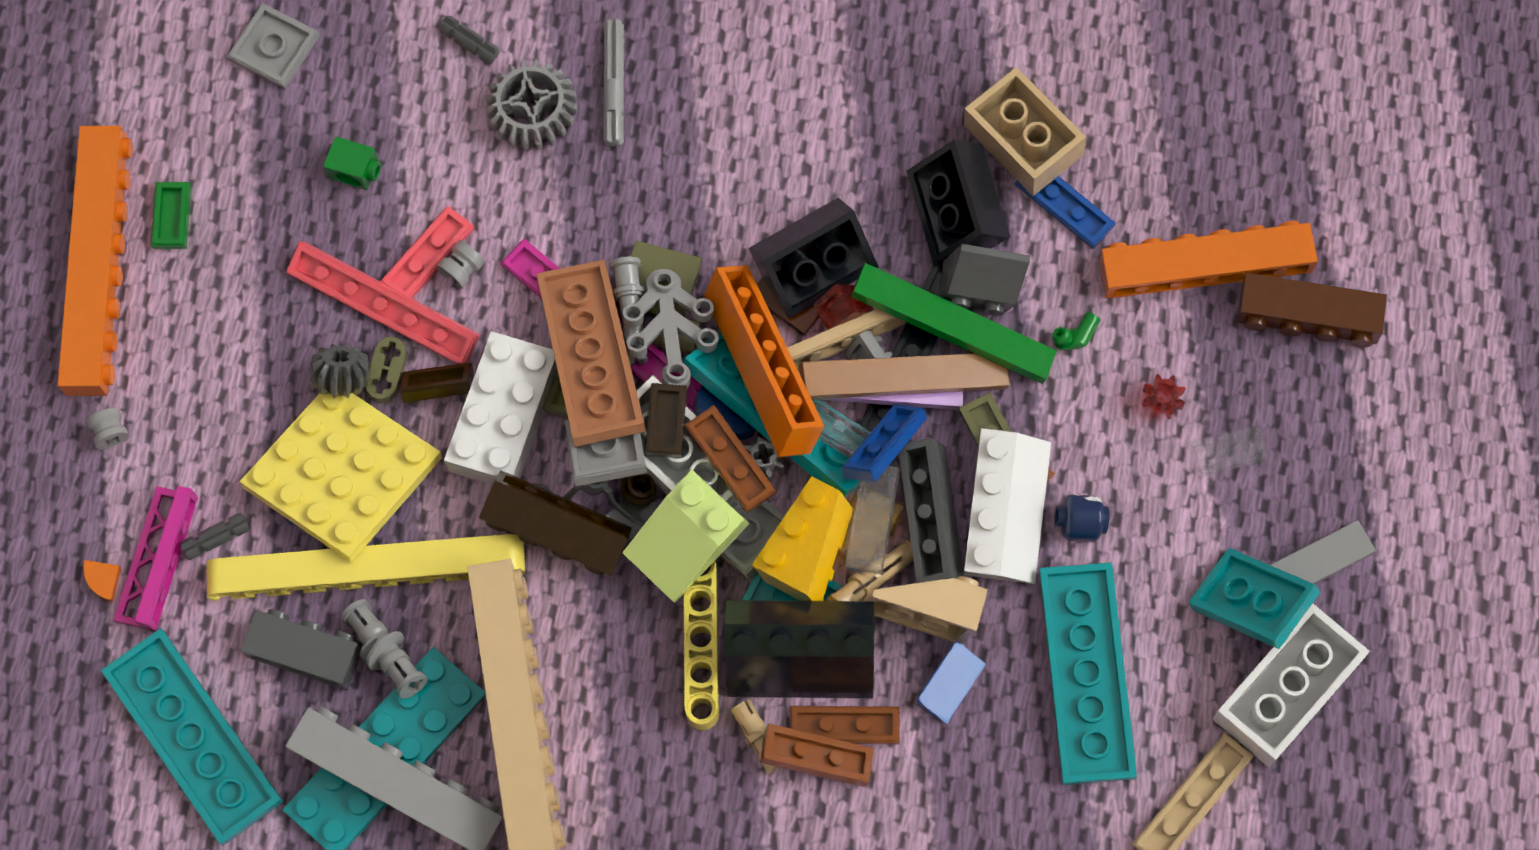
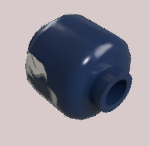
(1082, 518)

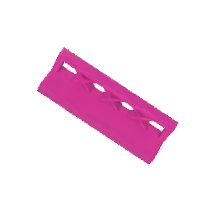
(164, 560)

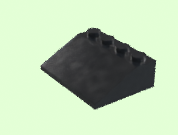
(799, 649)

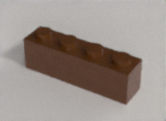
(1311, 309)

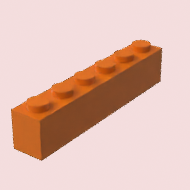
(1207, 259)
(764, 361)

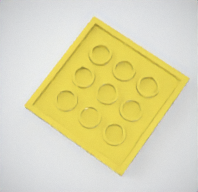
(341, 471)

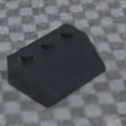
(957, 199)
(813, 256)

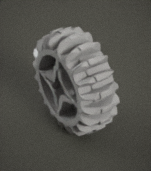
(561, 97)

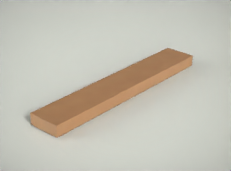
(902, 376)

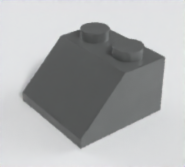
(983, 278)

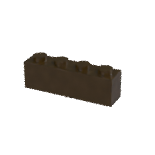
(555, 523)

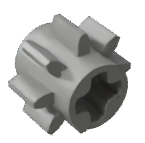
(768, 448)

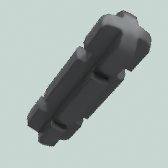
(469, 39)
(214, 536)

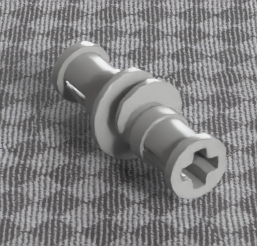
(383, 649)

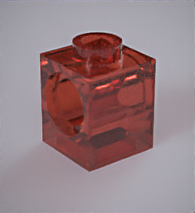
(839, 307)

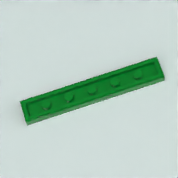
(953, 323)

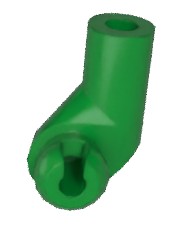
(1078, 337)

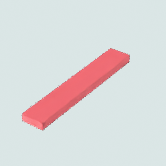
(382, 303)

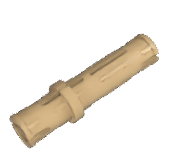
(900, 557)

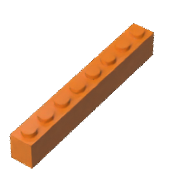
(94, 261)

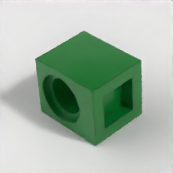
(352, 163)

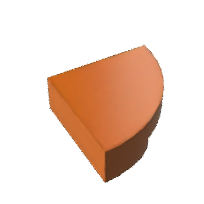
(102, 578)

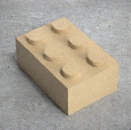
(1024, 131)

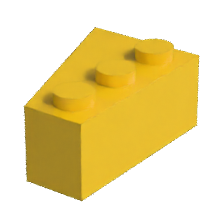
(806, 542)

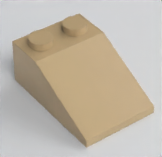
(937, 607)

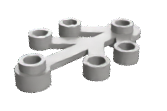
(670, 323)

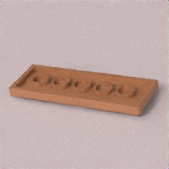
(590, 353)

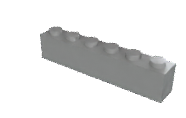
(394, 781)

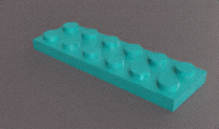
(722, 378)
(1087, 674)
(416, 725)
(192, 736)

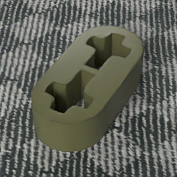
(394, 372)

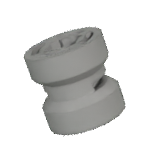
(460, 263)

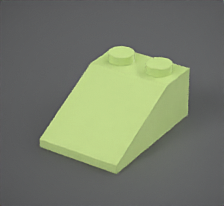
(684, 536)

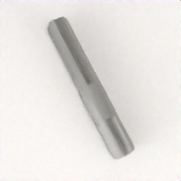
(613, 82)

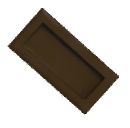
(436, 382)
(666, 420)

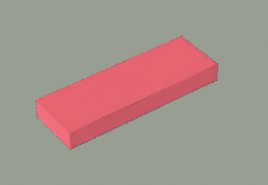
(420, 260)

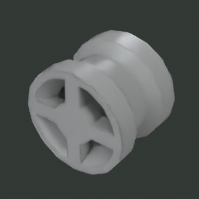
(107, 428)

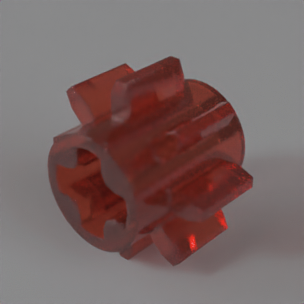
(1159, 404)

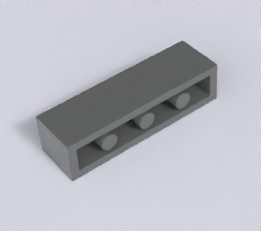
(930, 511)

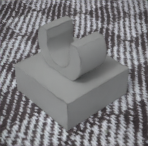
(866, 347)

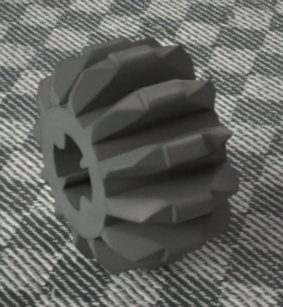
(339, 370)

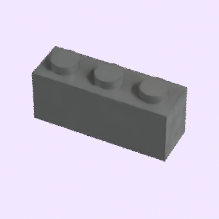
(302, 648)

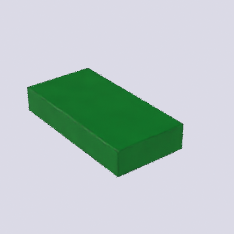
(171, 215)

